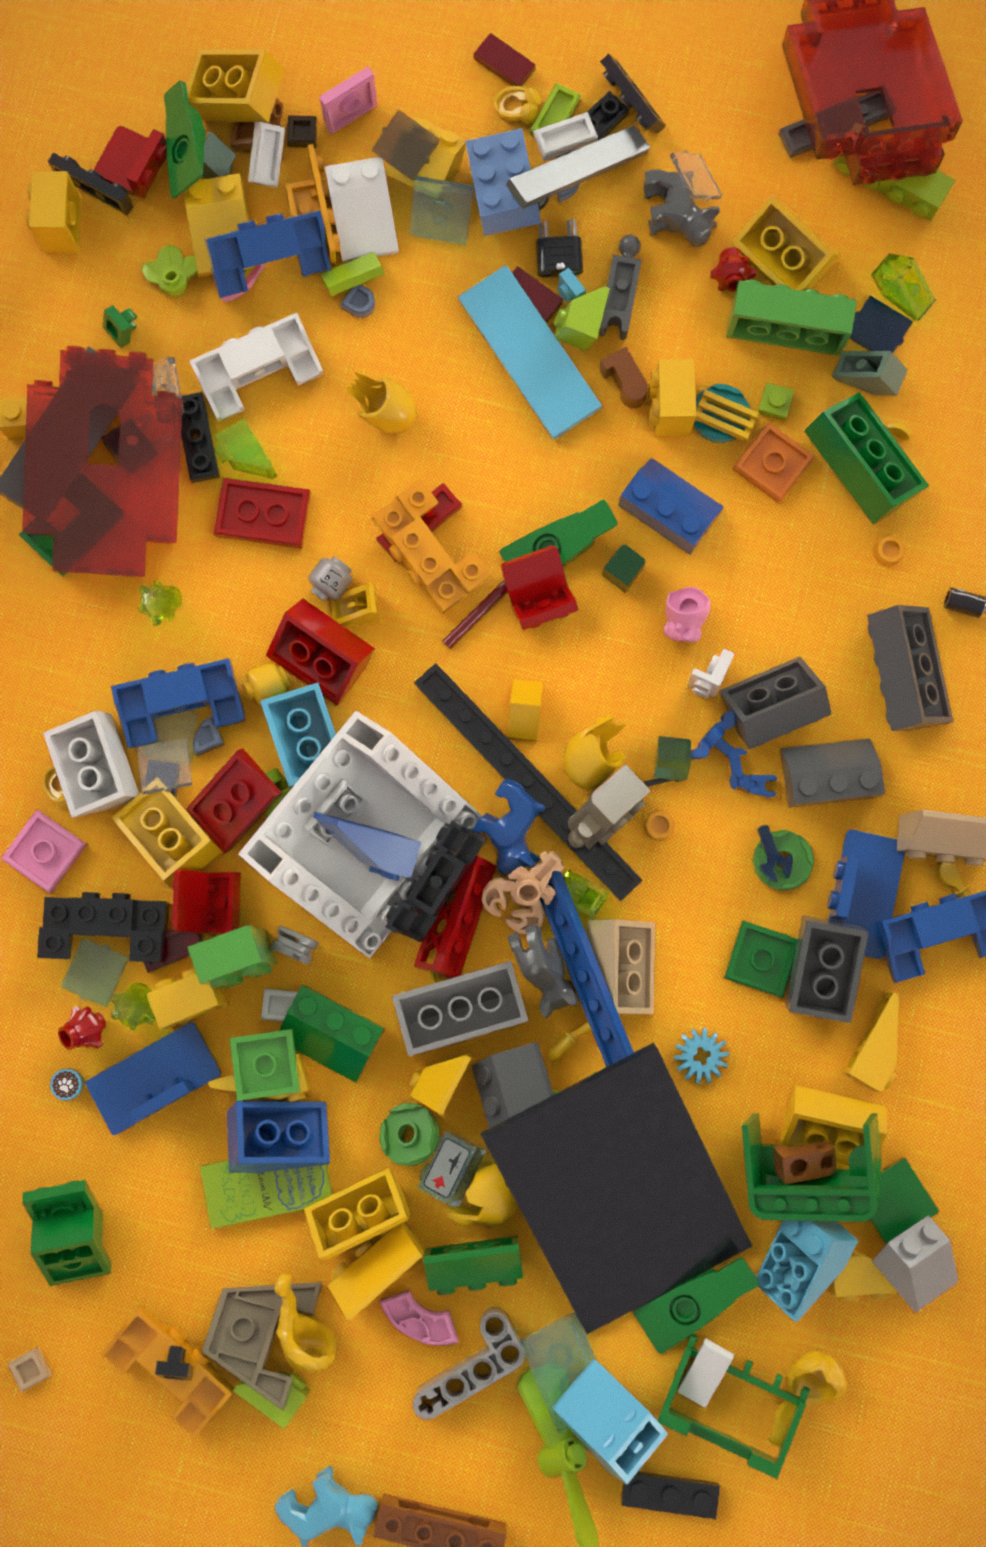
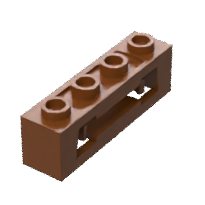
(434, 1525)

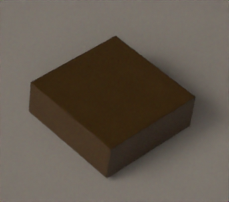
(302, 131)

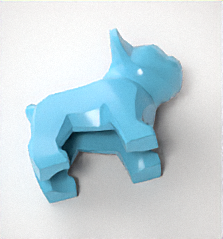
(329, 1510)

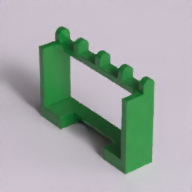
(755, 1458)

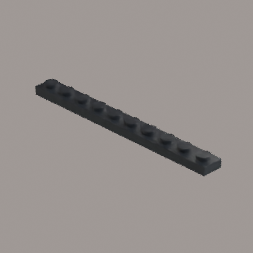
(513, 765)

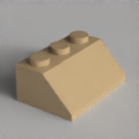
(943, 836)
(626, 961)

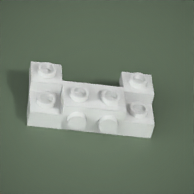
(252, 358)

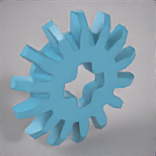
(696, 1067)

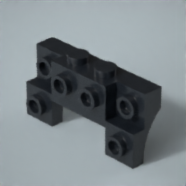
(433, 889)
(97, 916)

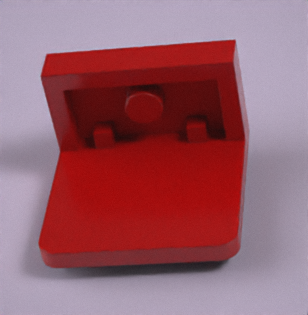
(133, 159)
(538, 587)
(206, 901)

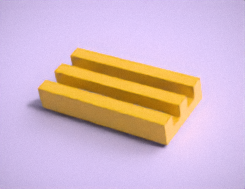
(728, 405)

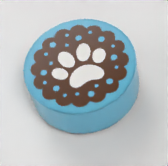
(66, 1084)

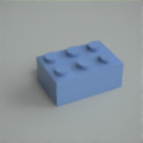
(492, 164)

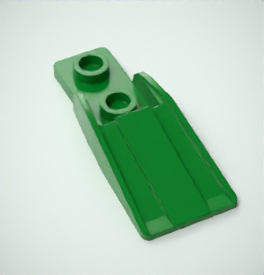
(183, 140)
(569, 534)
(694, 1304)

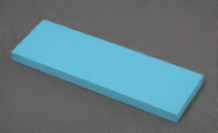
(530, 352)

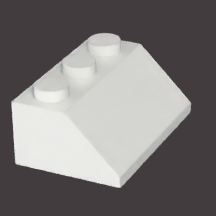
(91, 764)

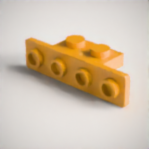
(310, 197)

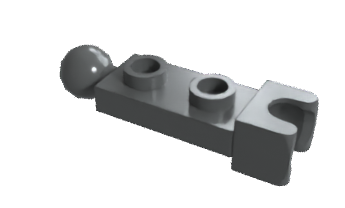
(622, 286)

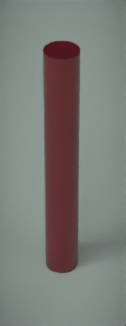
(475, 615)

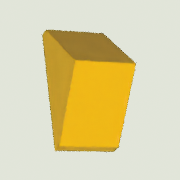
(356, 606)
(525, 710)

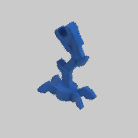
(752, 783)

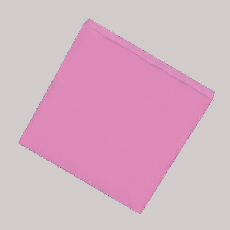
(349, 100)
(44, 851)

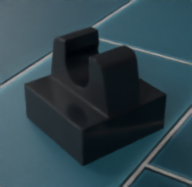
(175, 1366)

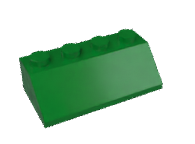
(866, 457)

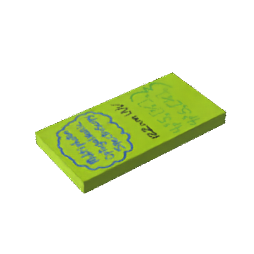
(253, 1196)

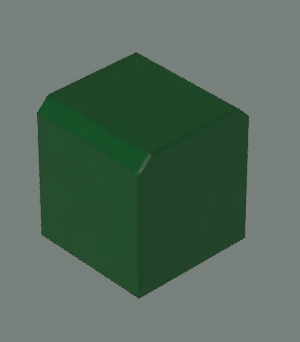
(623, 568)

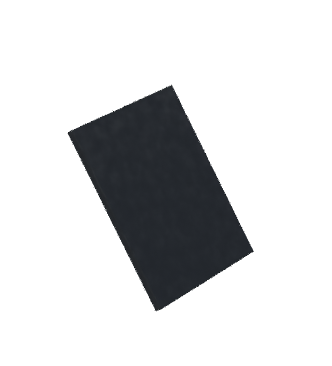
(617, 1188)

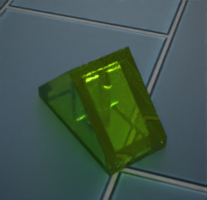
(585, 894)

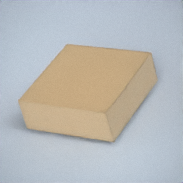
(29, 1369)

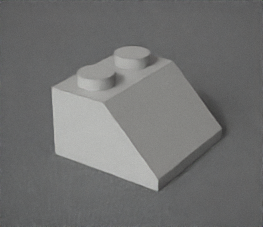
(919, 1263)

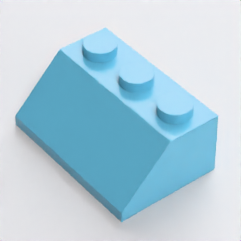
(298, 728)

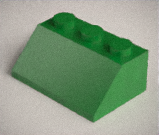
(331, 1033)
(473, 1264)

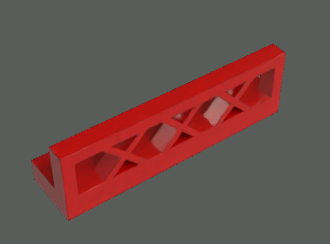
(461, 924)

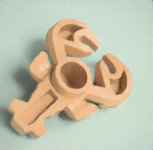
(524, 891)

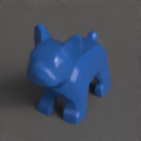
(510, 830)

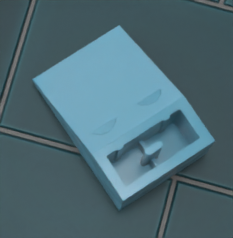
(804, 1263)
(610, 1422)

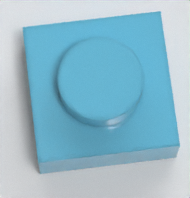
(569, 286)

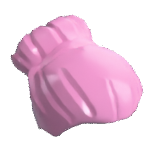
(686, 614)

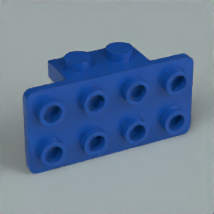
(866, 885)

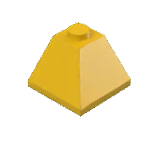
(438, 1082)

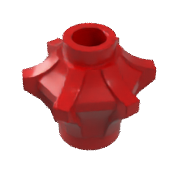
(732, 269)
(82, 1029)

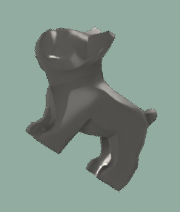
(679, 210)
(544, 970)

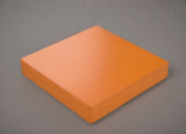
(773, 462)

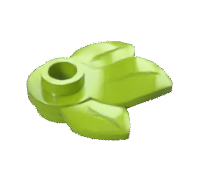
(170, 270)

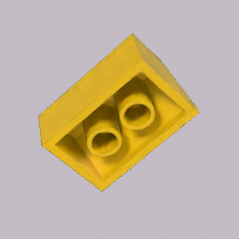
(785, 246)
(829, 1118)
(357, 1214)
(374, 1268)

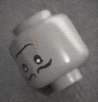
(330, 579)

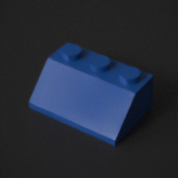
(669, 505)

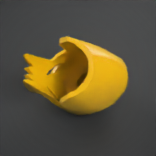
(387, 406)
(588, 759)
(492, 1196)

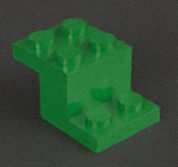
(66, 1232)

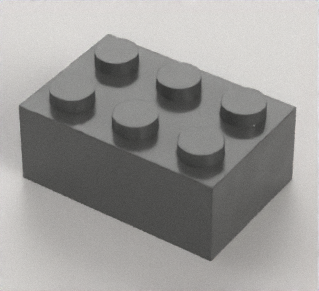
(826, 969)

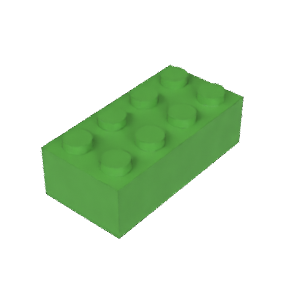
(791, 317)
(233, 955)

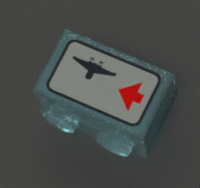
(451, 1168)

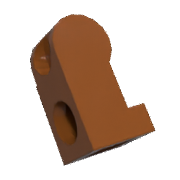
(626, 376)
(804, 1161)

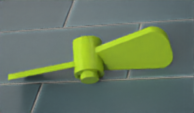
(560, 1457)

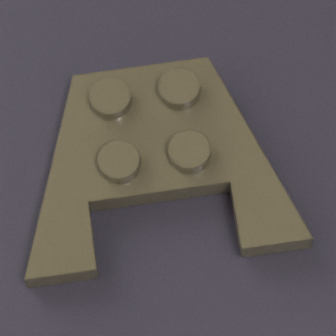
(245, 1332)

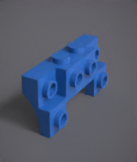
(264, 243)
(174, 693)
(929, 927)

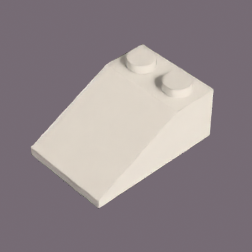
(362, 208)

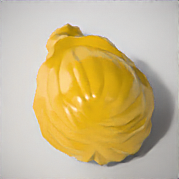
(305, 1340)
(821, 1375)

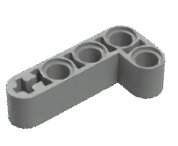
(465, 1369)

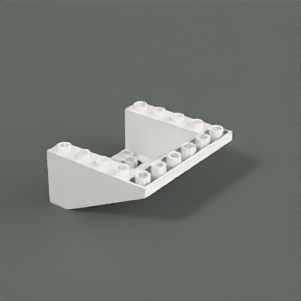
(366, 780)

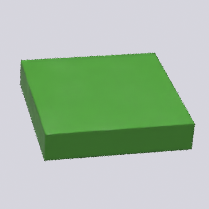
(265, 1064)

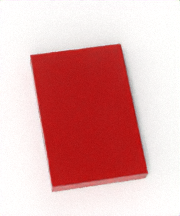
(262, 513)
(233, 800)

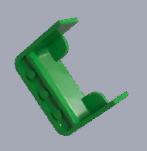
(841, 1197)

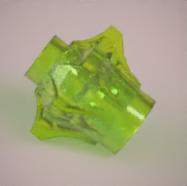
(159, 601)
(133, 1006)

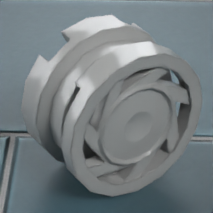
(287, 945)

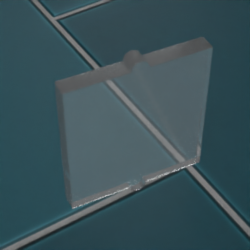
(696, 176)
(164, 766)

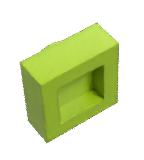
(775, 401)

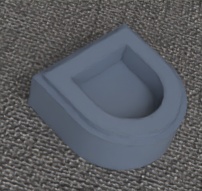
(359, 302)

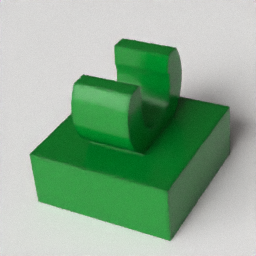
(119, 324)

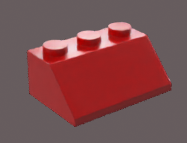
(319, 650)

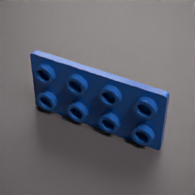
(153, 1078)

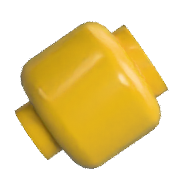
(265, 682)

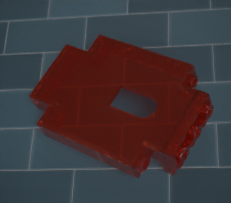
(864, 49)
(96, 510)

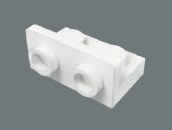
(708, 683)

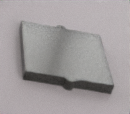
(405, 145)

